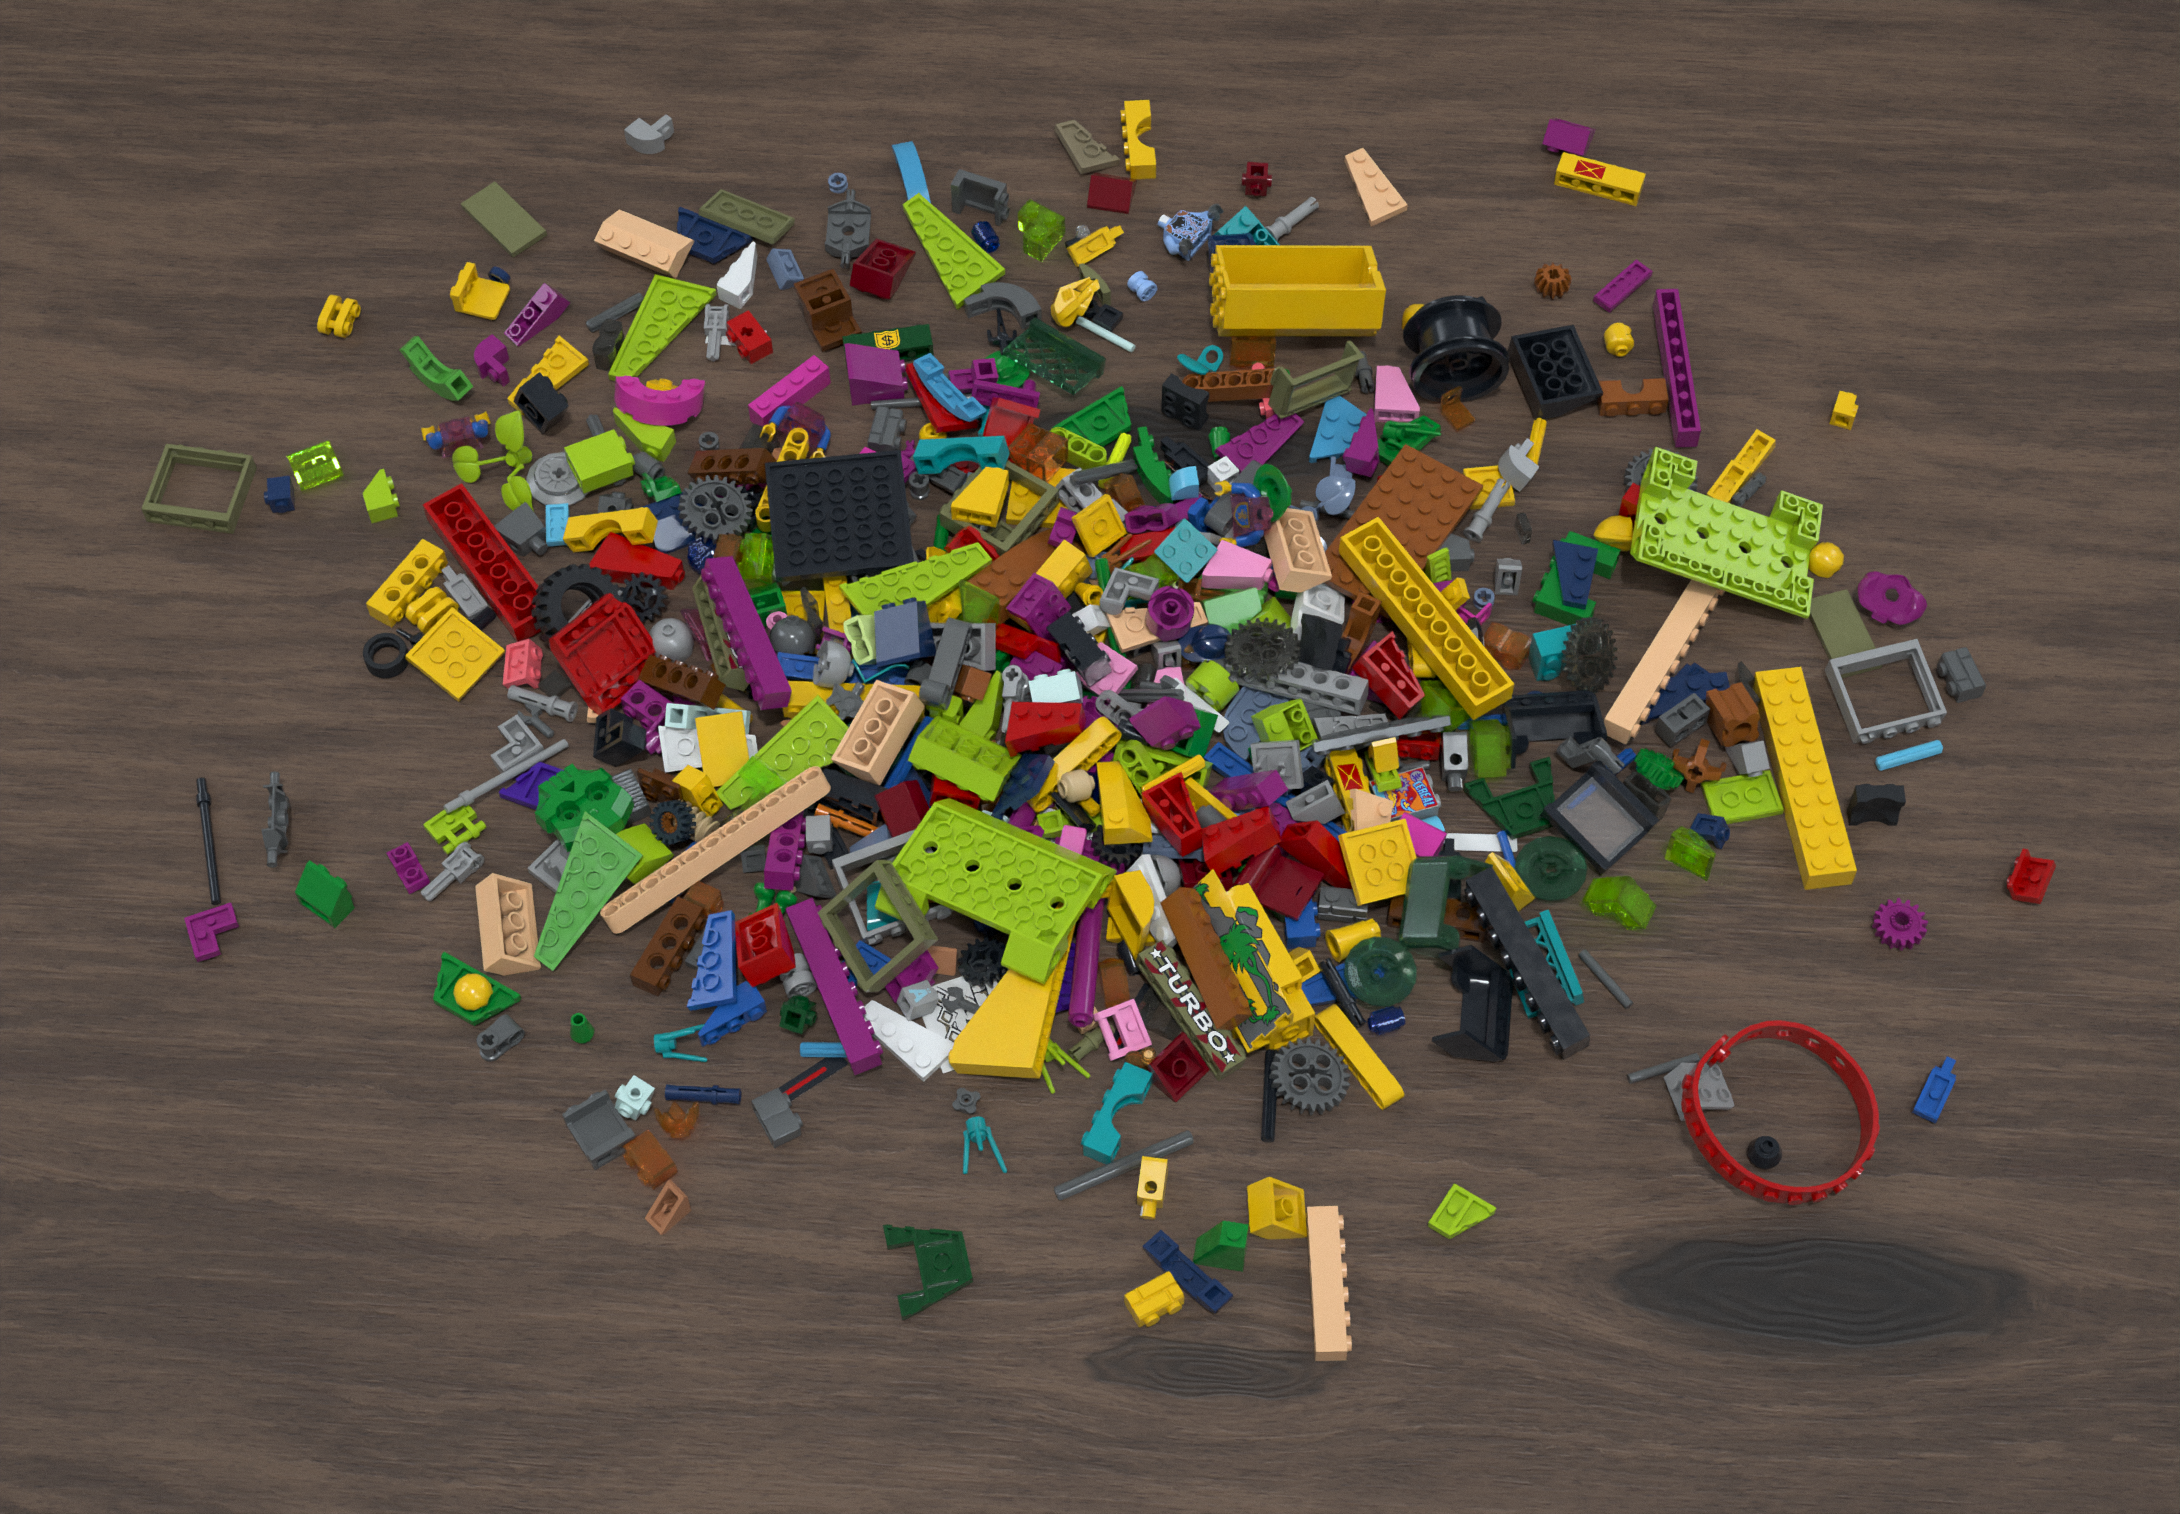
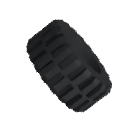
(550, 592)

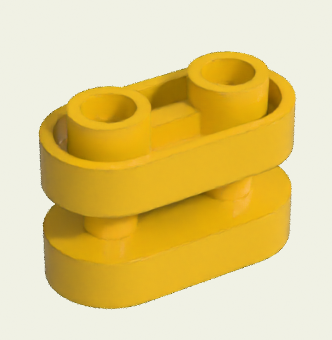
(338, 316)
(429, 609)

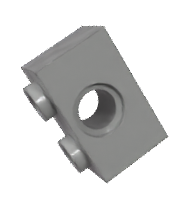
(1077, 496)

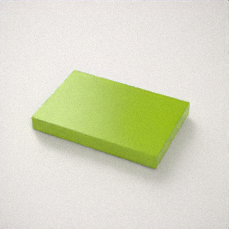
(1742, 797)

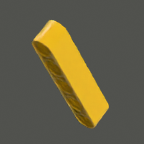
(789, 451)
(1079, 754)
(1359, 1057)

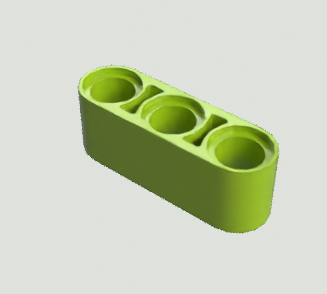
(1082, 451)
(1140, 762)

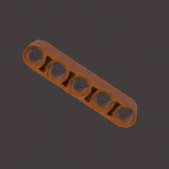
(1233, 384)

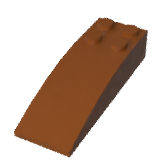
(1014, 568)

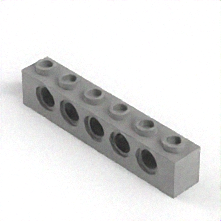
(1313, 686)

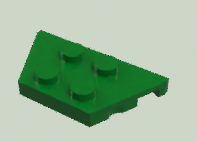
(1101, 420)
(450, 973)

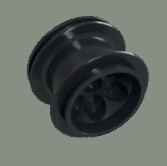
(1456, 348)

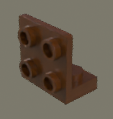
(659, 786)

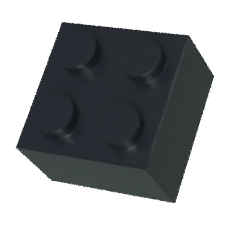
(541, 402)

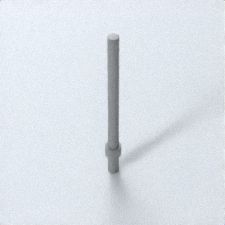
(467, 797)

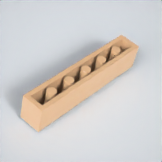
(1327, 1283)

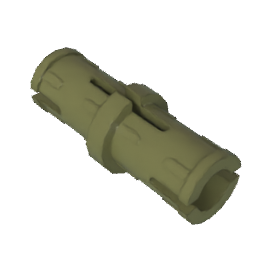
(1087, 1044)

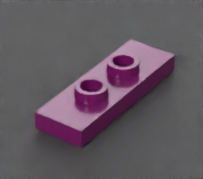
(1622, 286)

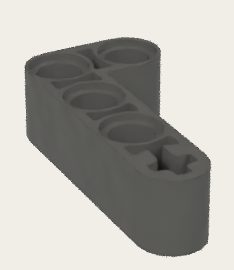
(1220, 515)
(947, 664)

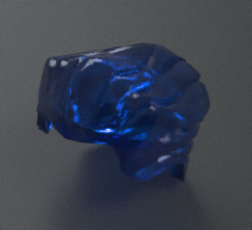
(699, 552)

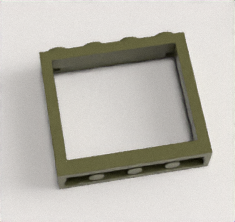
(196, 518)
(1028, 525)
(907, 908)

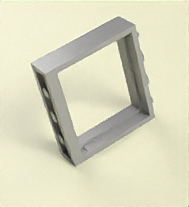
(1879, 656)
(867, 856)

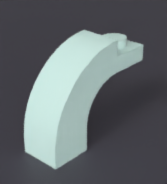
(684, 715)

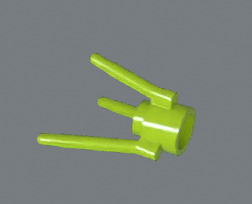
(1055, 1052)

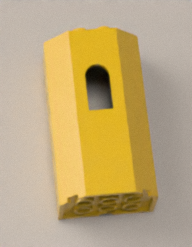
(1296, 290)

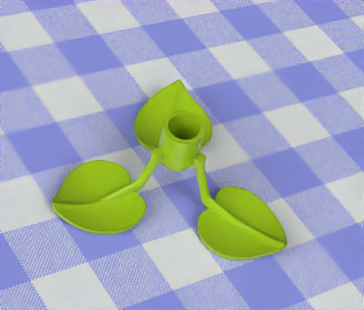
(511, 433)

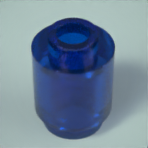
(985, 236)
(1386, 1020)

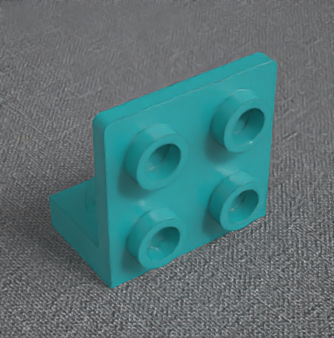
(1185, 550)

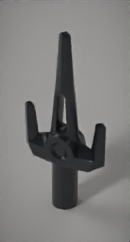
(1002, 338)

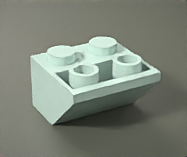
(1061, 688)

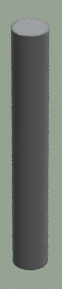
(1605, 979)
(1661, 1068)

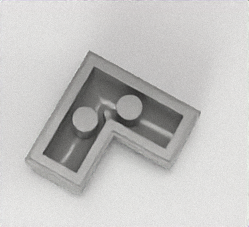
(1125, 584)
(520, 747)

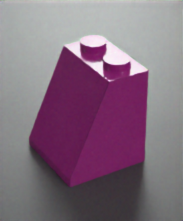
(874, 374)

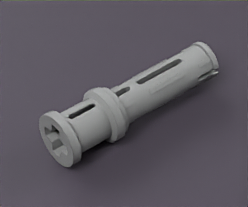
(1284, 225)
(1483, 518)
(552, 705)

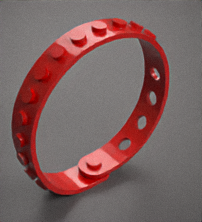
(1738, 1175)

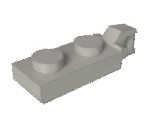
(463, 593)

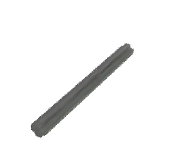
(1122, 1165)

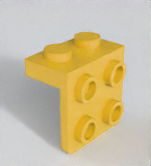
(478, 295)

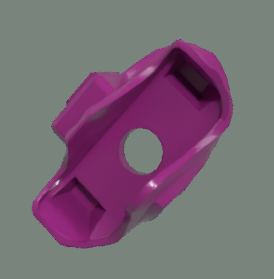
(1873, 597)

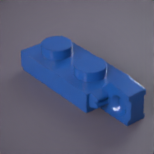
(1936, 1091)

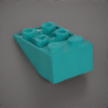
(1246, 222)

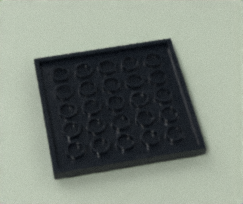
(838, 515)

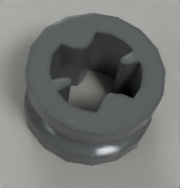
(709, 436)

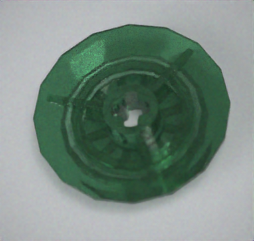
(1551, 854)
(1392, 960)

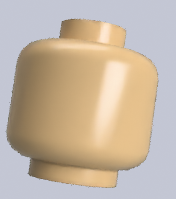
(1075, 786)

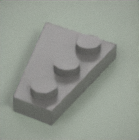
(1335, 724)

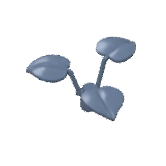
(1334, 495)

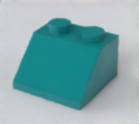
(1546, 652)

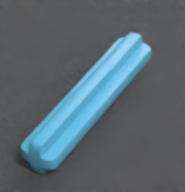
(1909, 755)

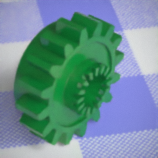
(1658, 769)

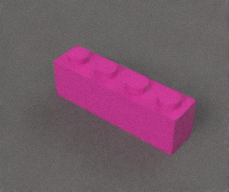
(795, 387)

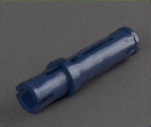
(703, 1094)

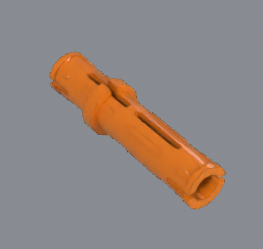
(845, 821)

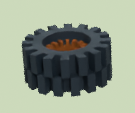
(663, 827)

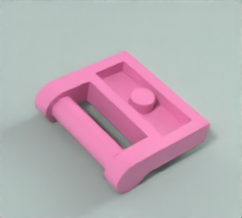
(1129, 1027)

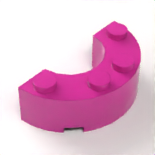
(658, 406)

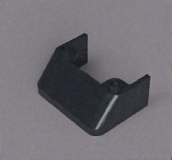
(1551, 717)
(1485, 1006)

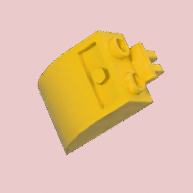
(1131, 908)

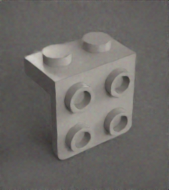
(1711, 1087)

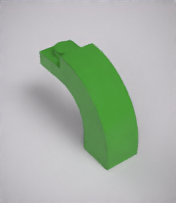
(444, 381)

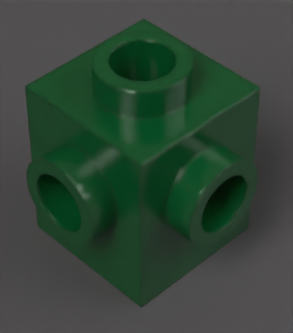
(798, 1014)

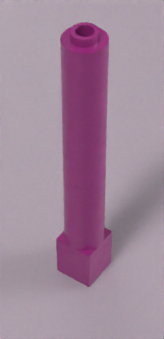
(1086, 965)

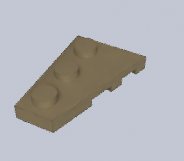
(1083, 150)

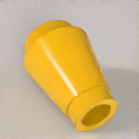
(1089, 593)

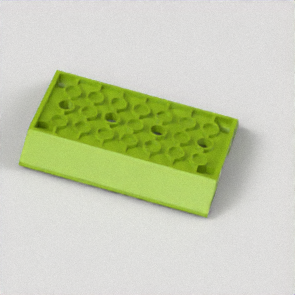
(1718, 559)
(1004, 858)

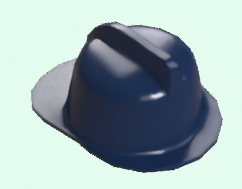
(1206, 641)

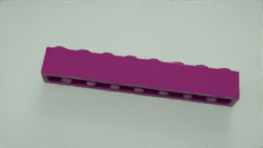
(1676, 368)
(746, 633)
(834, 987)

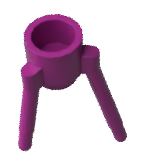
(652, 738)

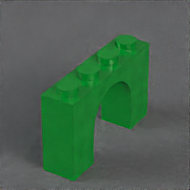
(1549, 600)

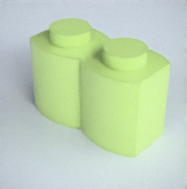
(861, 633)

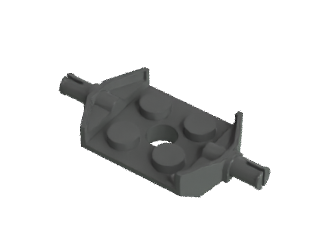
(844, 217)
(275, 835)

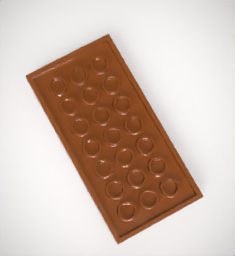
(1417, 503)

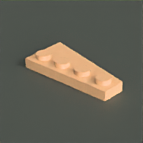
(1376, 192)

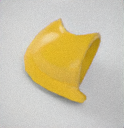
(1616, 532)

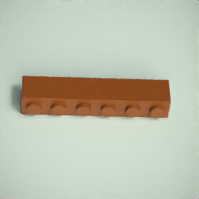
(1206, 958)

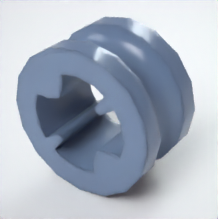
(842, 187)
(1483, 592)

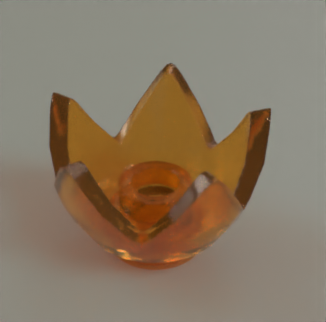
(677, 1121)

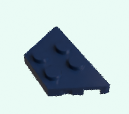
(710, 238)
(1025, 782)

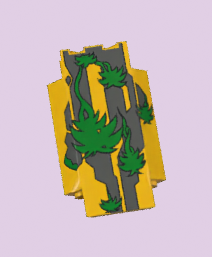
(1260, 964)

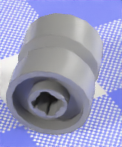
(799, 979)

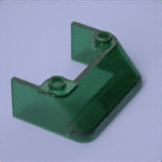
(1426, 899)

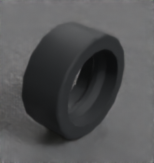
(381, 641)

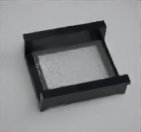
(1600, 817)

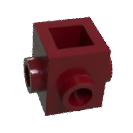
(1256, 179)

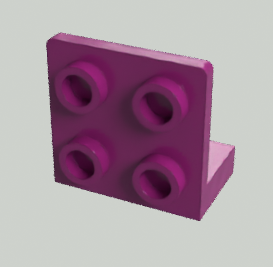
(1039, 604)

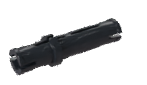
(1339, 989)

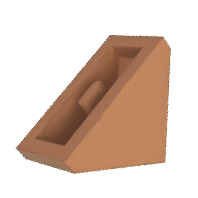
(668, 1208)

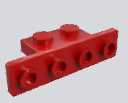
(1023, 643)

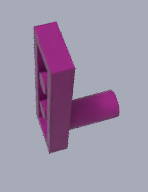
(985, 391)

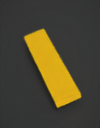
(1742, 467)

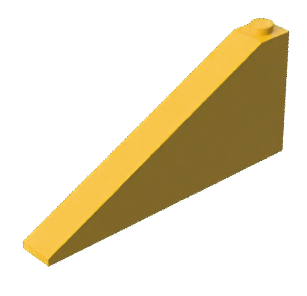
(1011, 1026)

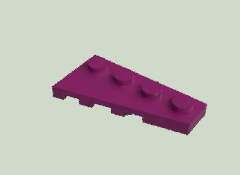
(1260, 441)

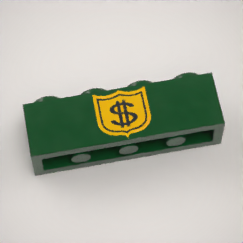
(910, 341)

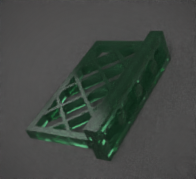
(1063, 348)

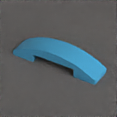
(910, 170)
(943, 390)

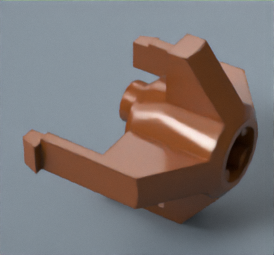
(1697, 767)

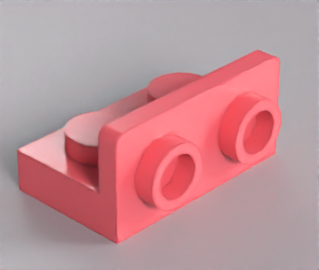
(522, 664)

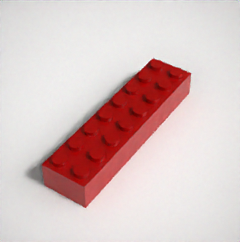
(485, 559)

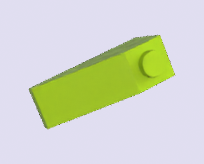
(648, 438)
(985, 715)

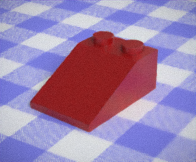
(763, 945)

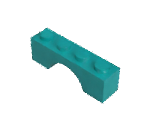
(936, 454)
(1129, 1088)

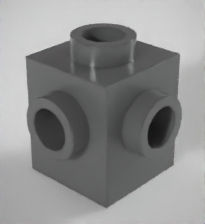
(614, 502)

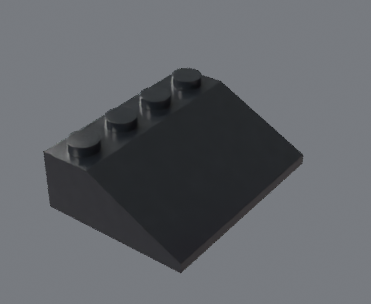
(1553, 371)

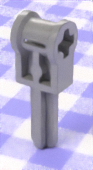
(714, 328)
(1013, 691)
(456, 867)

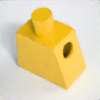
(1152, 1178)

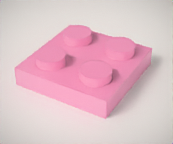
(1115, 680)

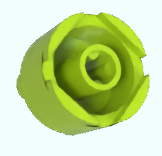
(1212, 684)

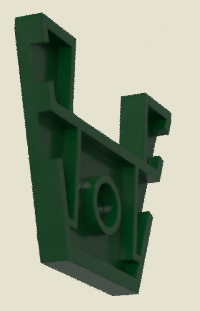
(1521, 809)
(941, 1264)

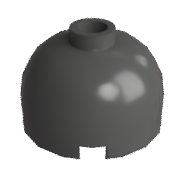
(792, 636)

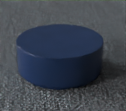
(499, 275)

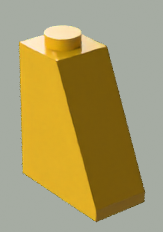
(982, 498)

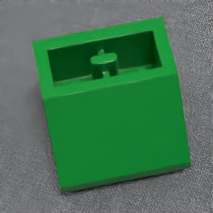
(767, 600)
(324, 894)

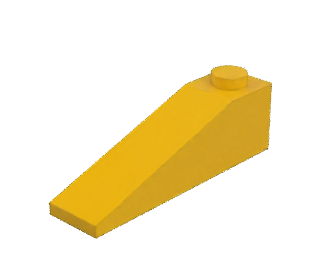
(1121, 808)

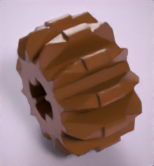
(1552, 280)

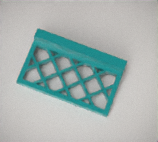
(1559, 958)

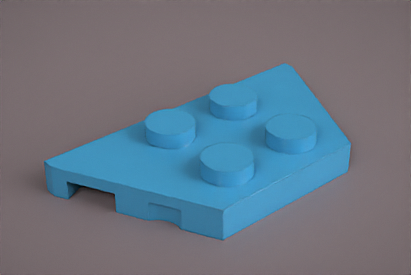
(1335, 429)

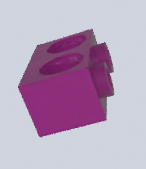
(651, 704)

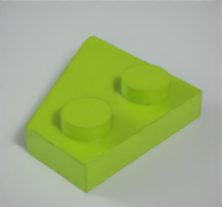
(1459, 1212)

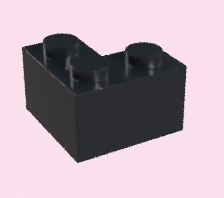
(617, 738)

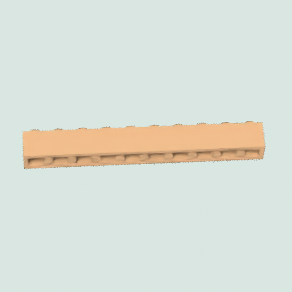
(1660, 661)

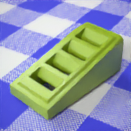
(1438, 566)

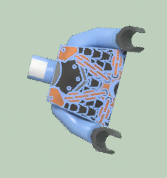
(1188, 230)

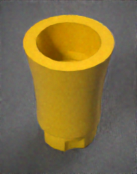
(1343, 939)

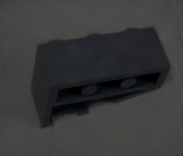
(1080, 648)
(852, 797)

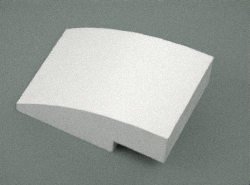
(1318, 601)

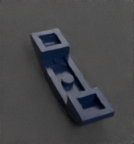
(1187, 1275)

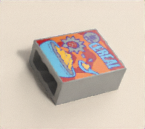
(1414, 797)

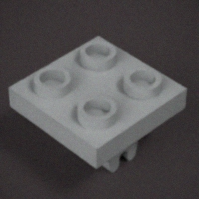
(1279, 756)
(550, 865)

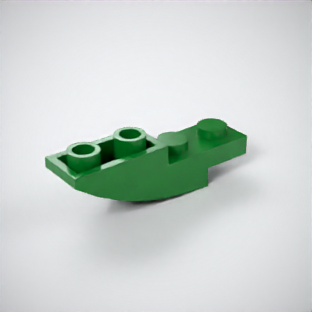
(1150, 470)

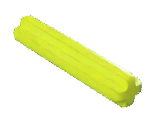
(1118, 453)

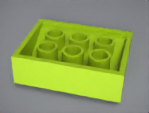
(963, 758)

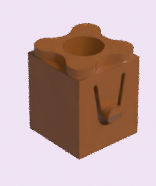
(1732, 715)

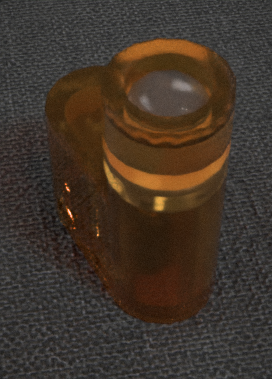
(1142, 1058)

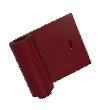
(1279, 880)

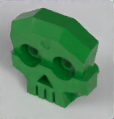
(579, 791)

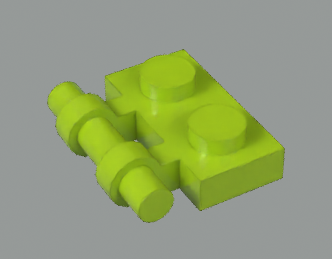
(446, 824)

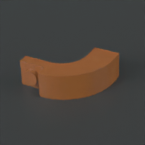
(1361, 624)

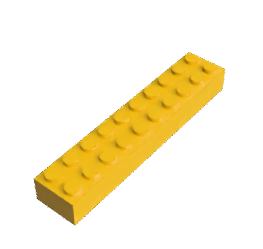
(1426, 618)
(1803, 779)

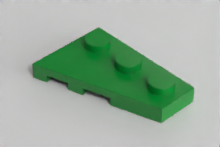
(1417, 441)

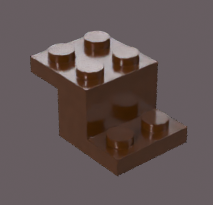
(827, 309)

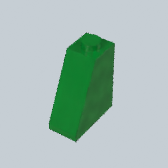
(1223, 1246)

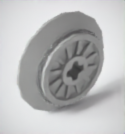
(546, 485)

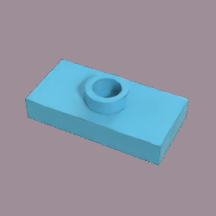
(556, 522)

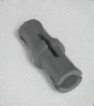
(1364, 374)

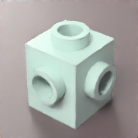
(634, 1098)

